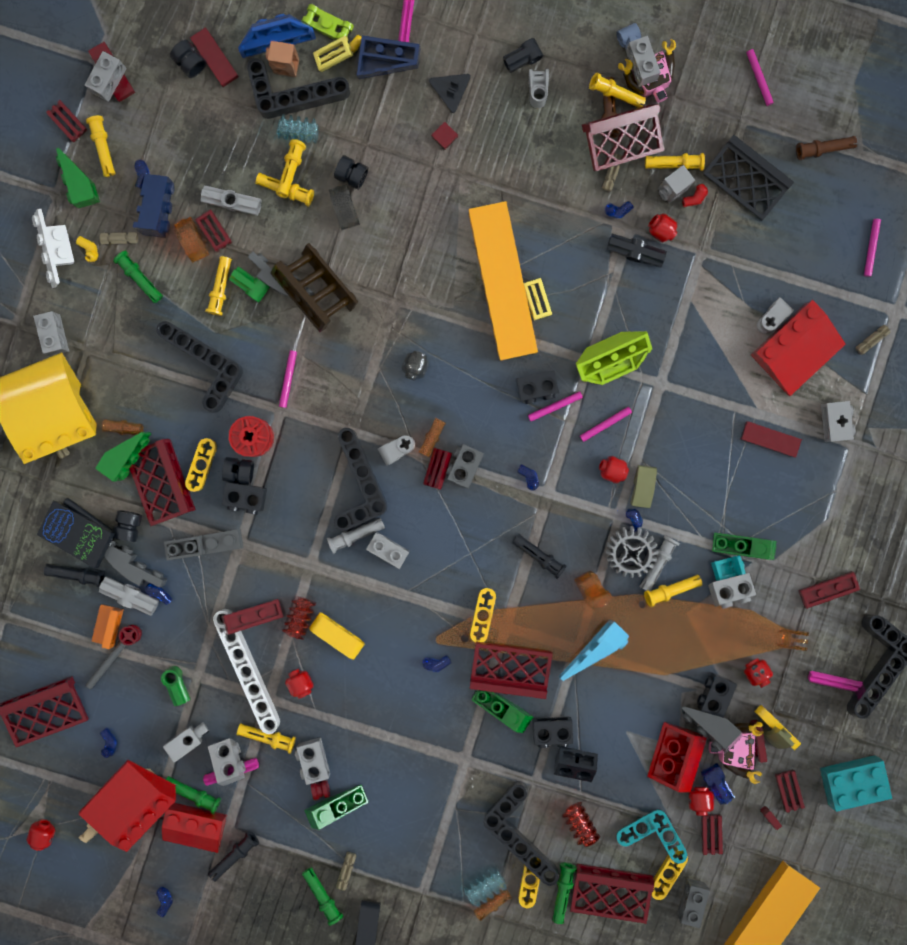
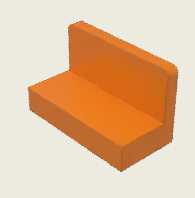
(107, 626)

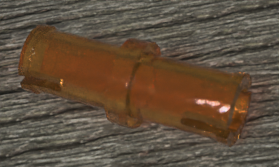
(122, 427)
(432, 437)
(492, 904)

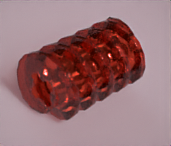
(299, 618)
(582, 824)

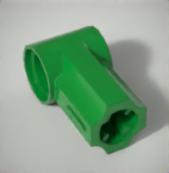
(252, 286)
(176, 688)

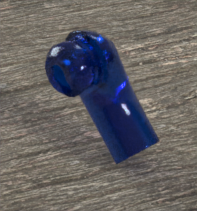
(141, 169)
(618, 212)
(531, 477)
(635, 518)
(157, 592)
(436, 665)
(110, 743)
(165, 899)

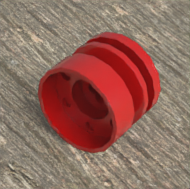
(261, 440)

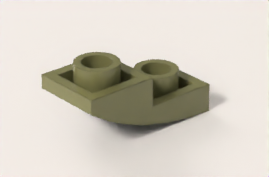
(644, 486)
(778, 738)

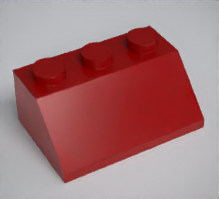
(677, 757)
(193, 827)

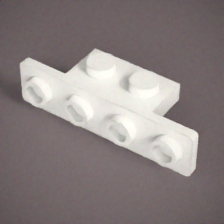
(54, 245)

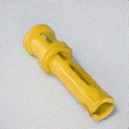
(609, 88)
(99, 136)
(292, 160)
(688, 161)
(295, 191)
(217, 295)
(665, 592)
(277, 738)

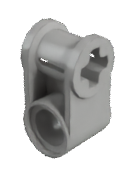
(538, 84)
(776, 314)
(393, 450)

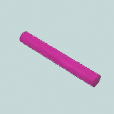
(759, 77)
(872, 247)
(287, 379)
(555, 406)
(605, 424)

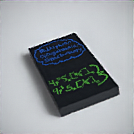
(75, 534)

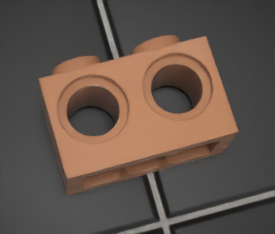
(282, 58)

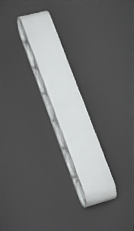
(246, 680)

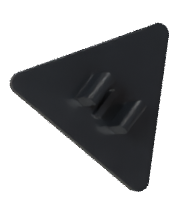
(450, 89)

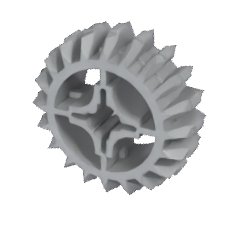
(626, 556)

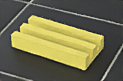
(322, 67)
(544, 297)

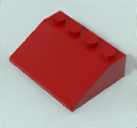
(799, 347)
(128, 805)

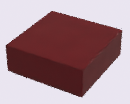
(444, 135)
(771, 818)

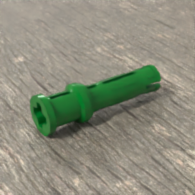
(133, 270)
(200, 798)
(564, 884)
(326, 903)

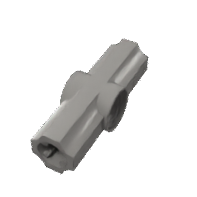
(242, 202)
(128, 596)

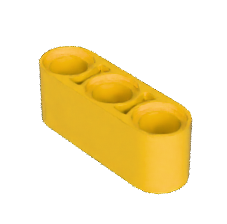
(336, 636)

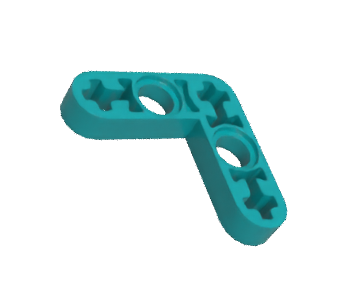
(652, 827)

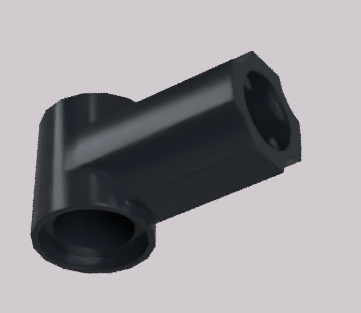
(528, 53)

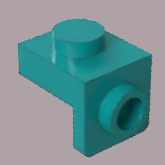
(728, 568)

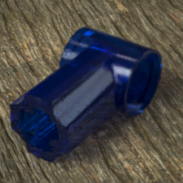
(716, 781)

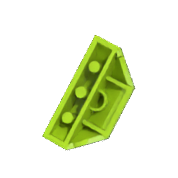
(613, 357)

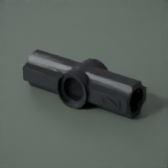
(636, 250)

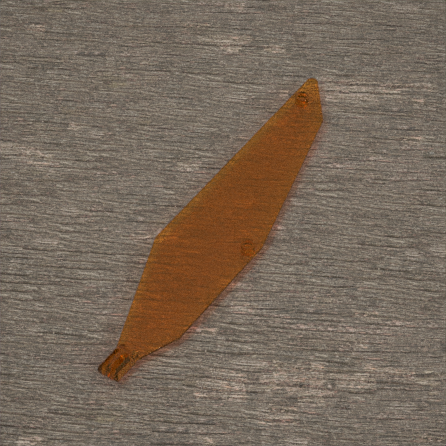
(660, 640)

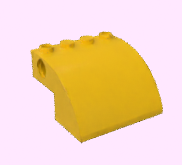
(44, 409)

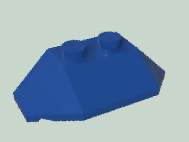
(279, 29)

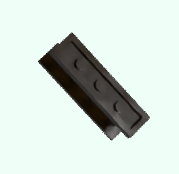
(300, 296)

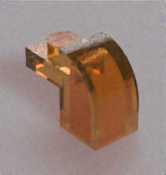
(190, 239)
(593, 590)

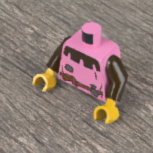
(666, 65)
(741, 756)

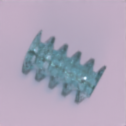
(298, 129)
(485, 888)

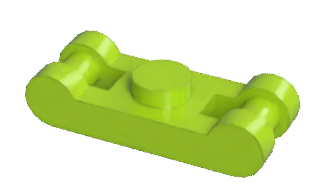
(327, 23)

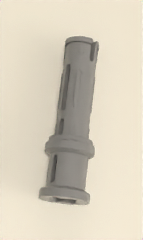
(347, 538)
(664, 555)

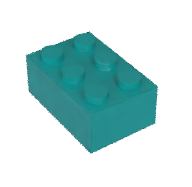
(856, 783)

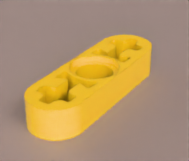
(200, 449)
(490, 611)
(771, 721)
(670, 881)
(523, 891)

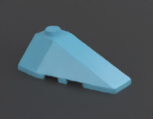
(604, 643)

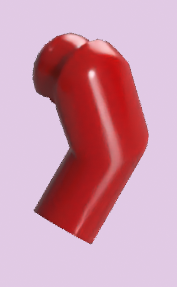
(697, 198)

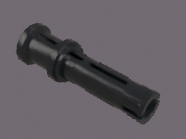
(546, 561)
(82, 575)
(240, 850)

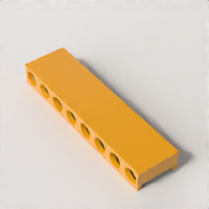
(502, 281)
(775, 909)

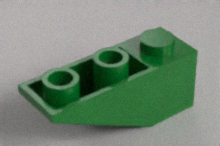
(80, 187)
(118, 460)
(744, 546)
(503, 710)
(335, 807)

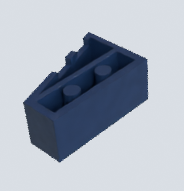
(386, 56)
(155, 206)

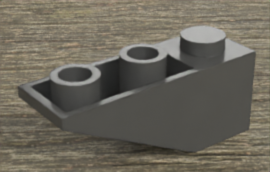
(718, 729)

